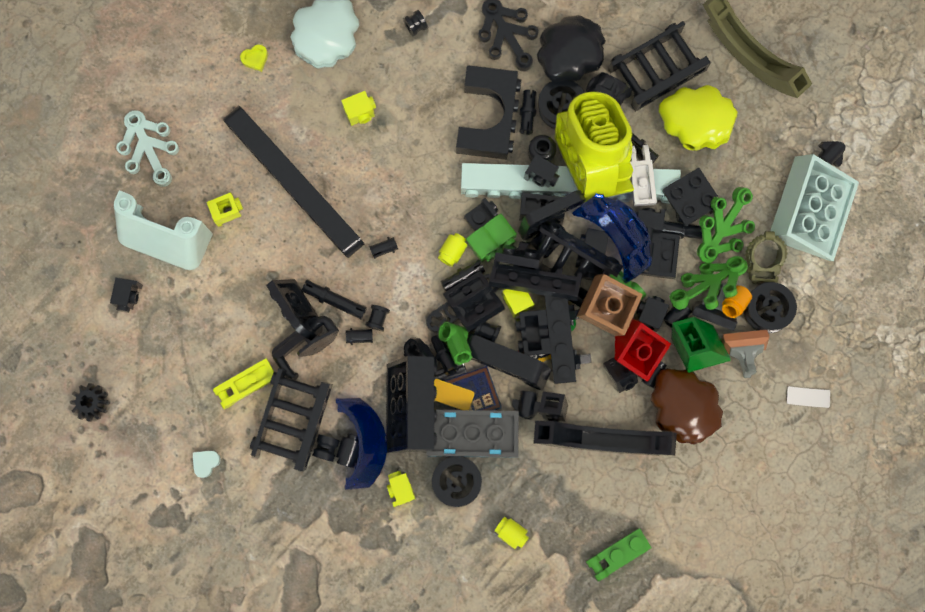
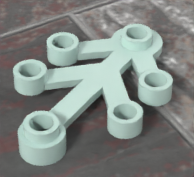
(146, 144)

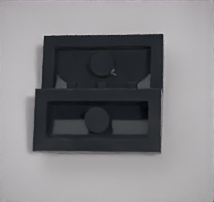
(474, 301)

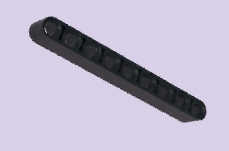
(293, 182)

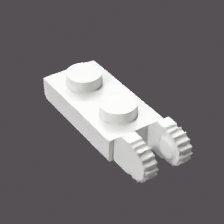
(643, 179)

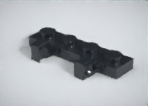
(563, 356)

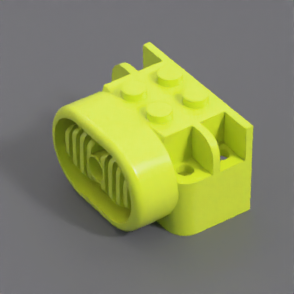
(596, 145)

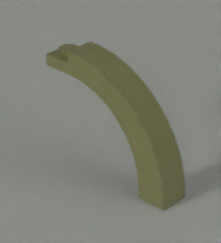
(751, 54)

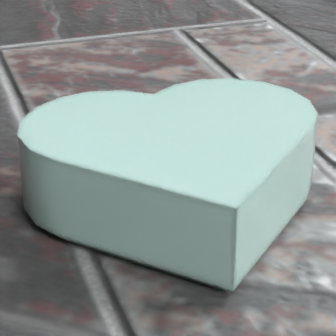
(205, 462)

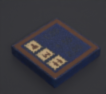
(482, 385)

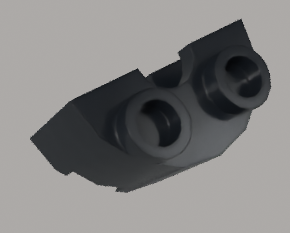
(534, 333)

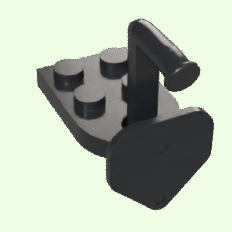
(303, 319)

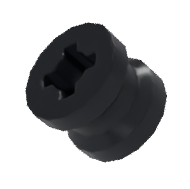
(415, 23)

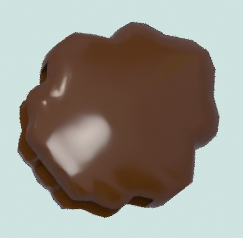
(686, 405)

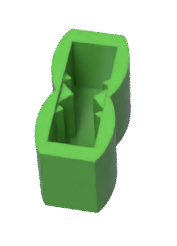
(490, 237)

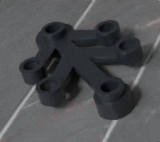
(507, 30)

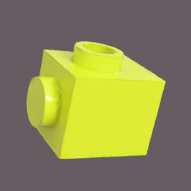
(359, 108)

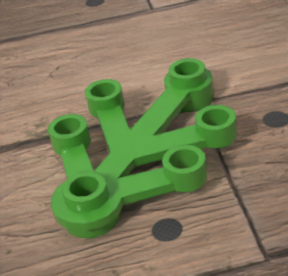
(723, 226)
(732, 268)

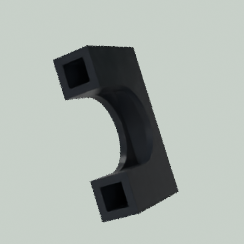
(496, 140)

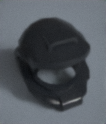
(611, 86)

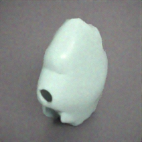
(325, 32)

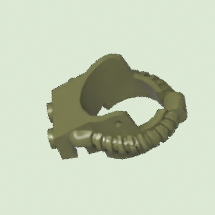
(765, 274)

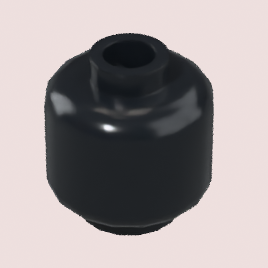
(542, 146)

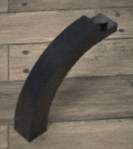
(604, 439)

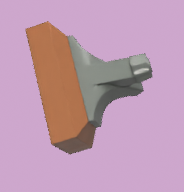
(746, 347)

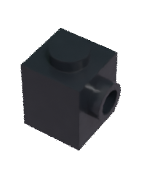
(652, 312)

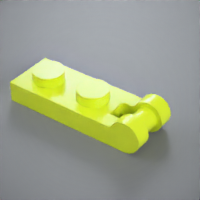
(245, 383)

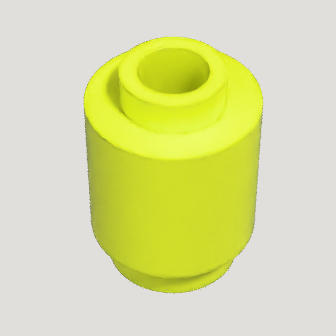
(452, 249)
(512, 533)

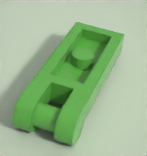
(619, 554)

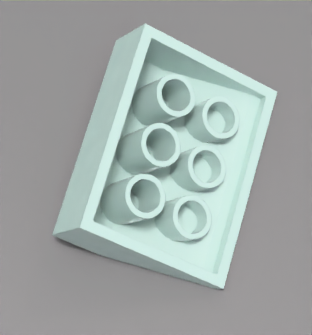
(814, 207)

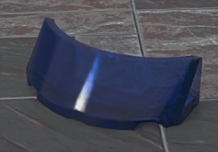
(623, 228)
(371, 442)

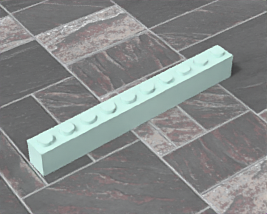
(509, 181)

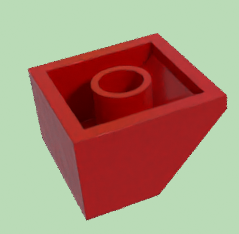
(640, 349)

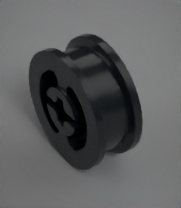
(547, 100)
(776, 322)
(467, 467)

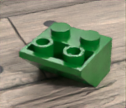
(698, 344)

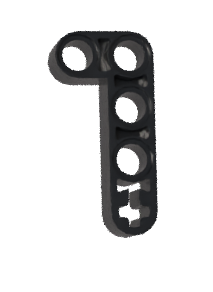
(508, 361)

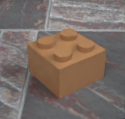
(609, 305)

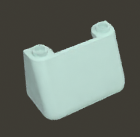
(179, 247)

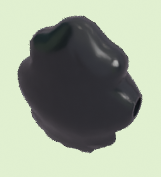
(571, 48)

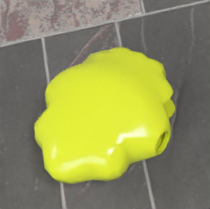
(698, 117)

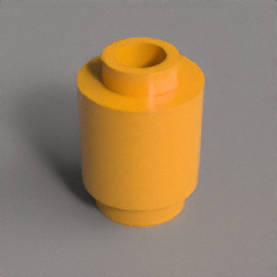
(736, 305)

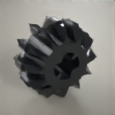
(82, 399)

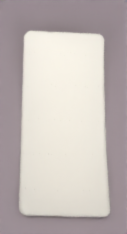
(808, 397)

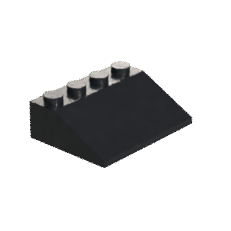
(411, 404)

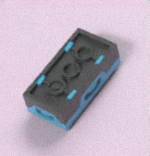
(476, 434)

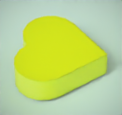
(255, 57)

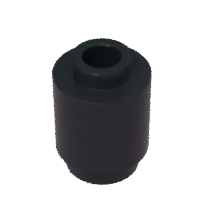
(348, 451)

